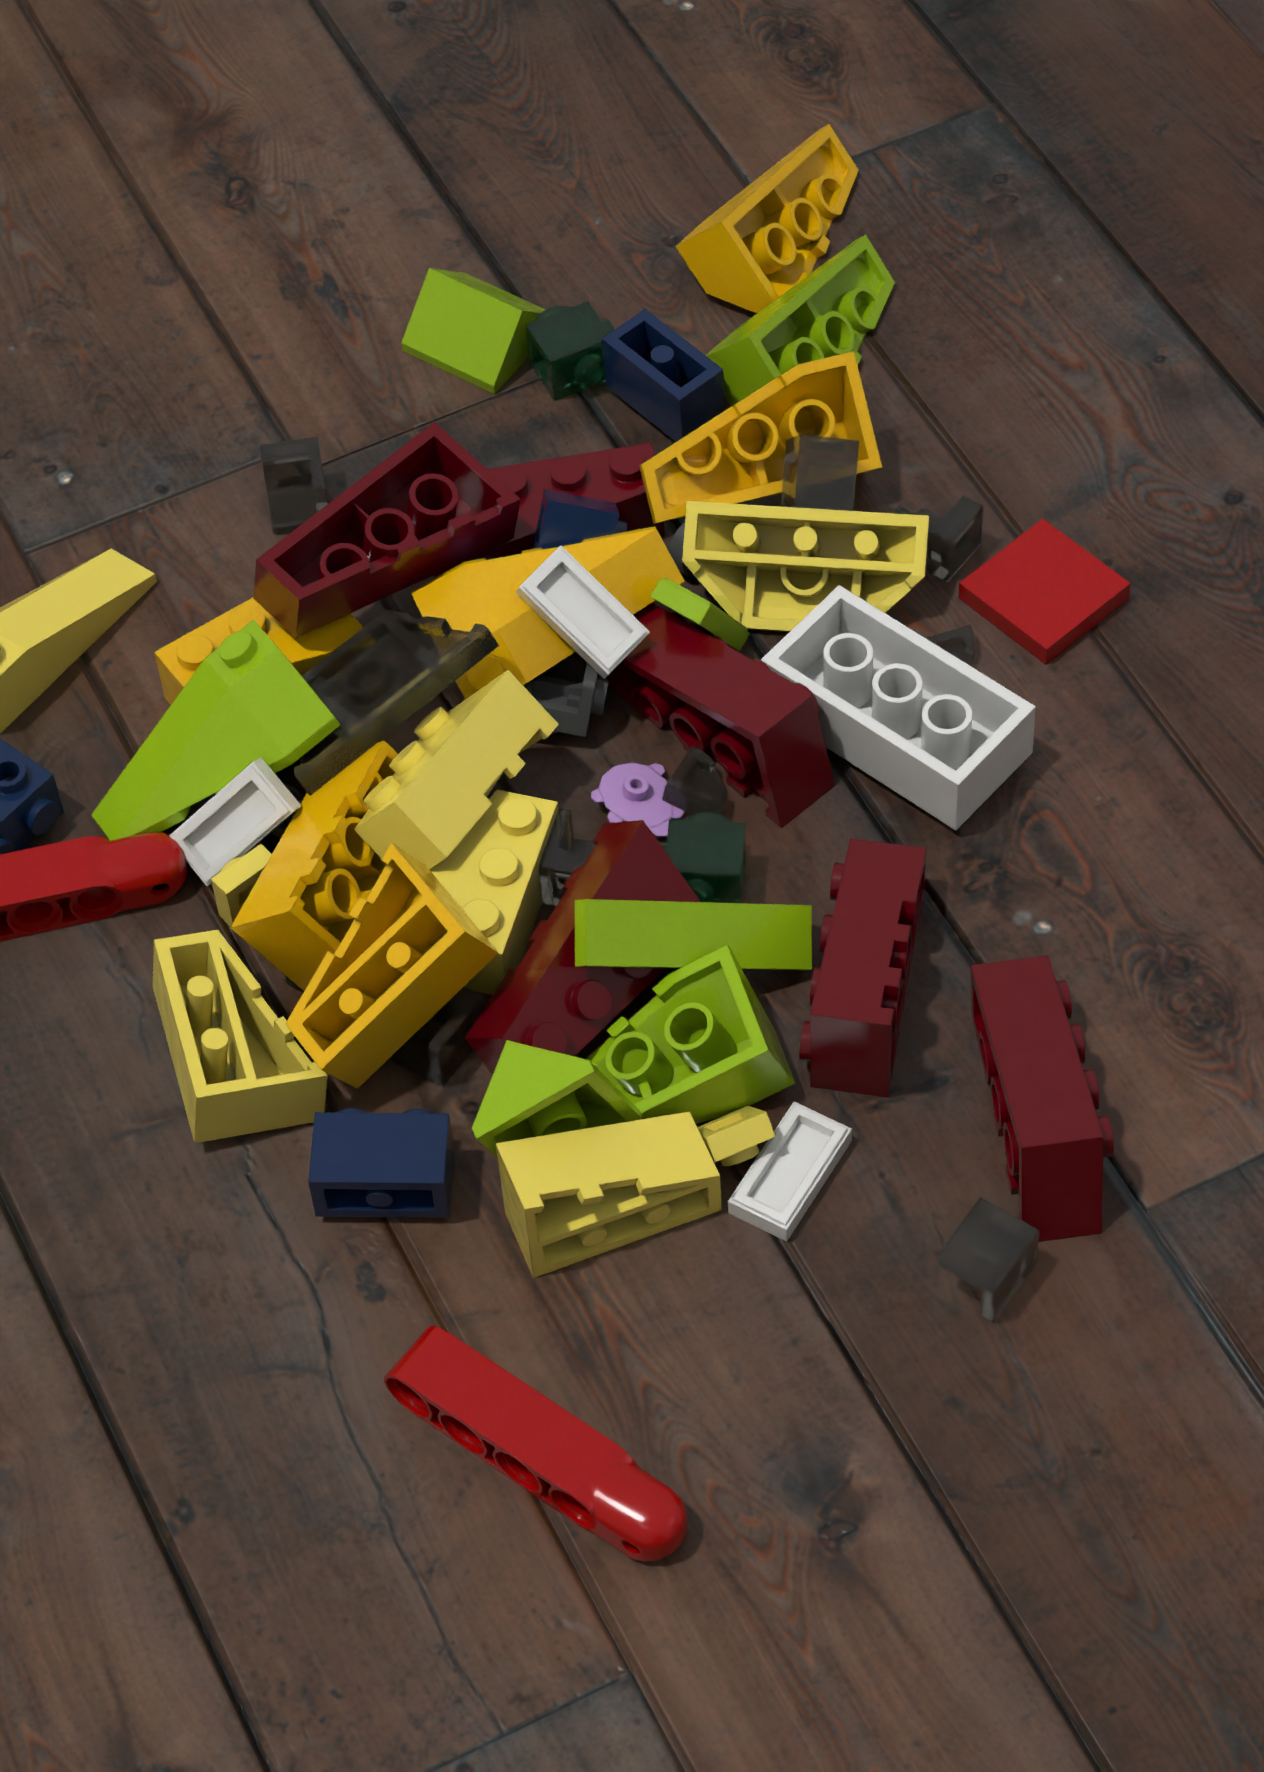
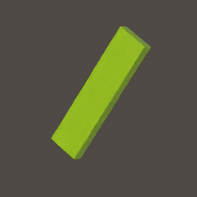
(681, 932)

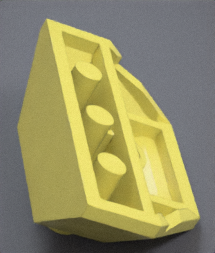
(783, 561)

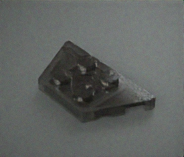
(383, 680)

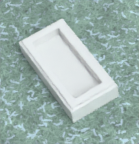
(582, 611)
(235, 820)
(790, 1171)

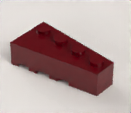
(600, 475)
(386, 532)
(730, 709)
(864, 968)
(546, 996)
(1041, 1095)

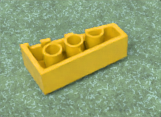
(316, 873)

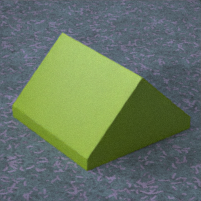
(469, 328)
(546, 1094)

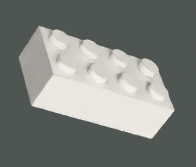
(905, 707)

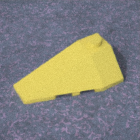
(59, 622)

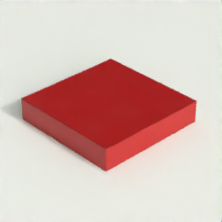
(1044, 591)

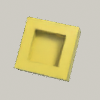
(236, 881)
(736, 1135)

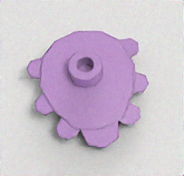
(636, 794)

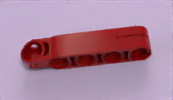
(85, 881)
(537, 1445)

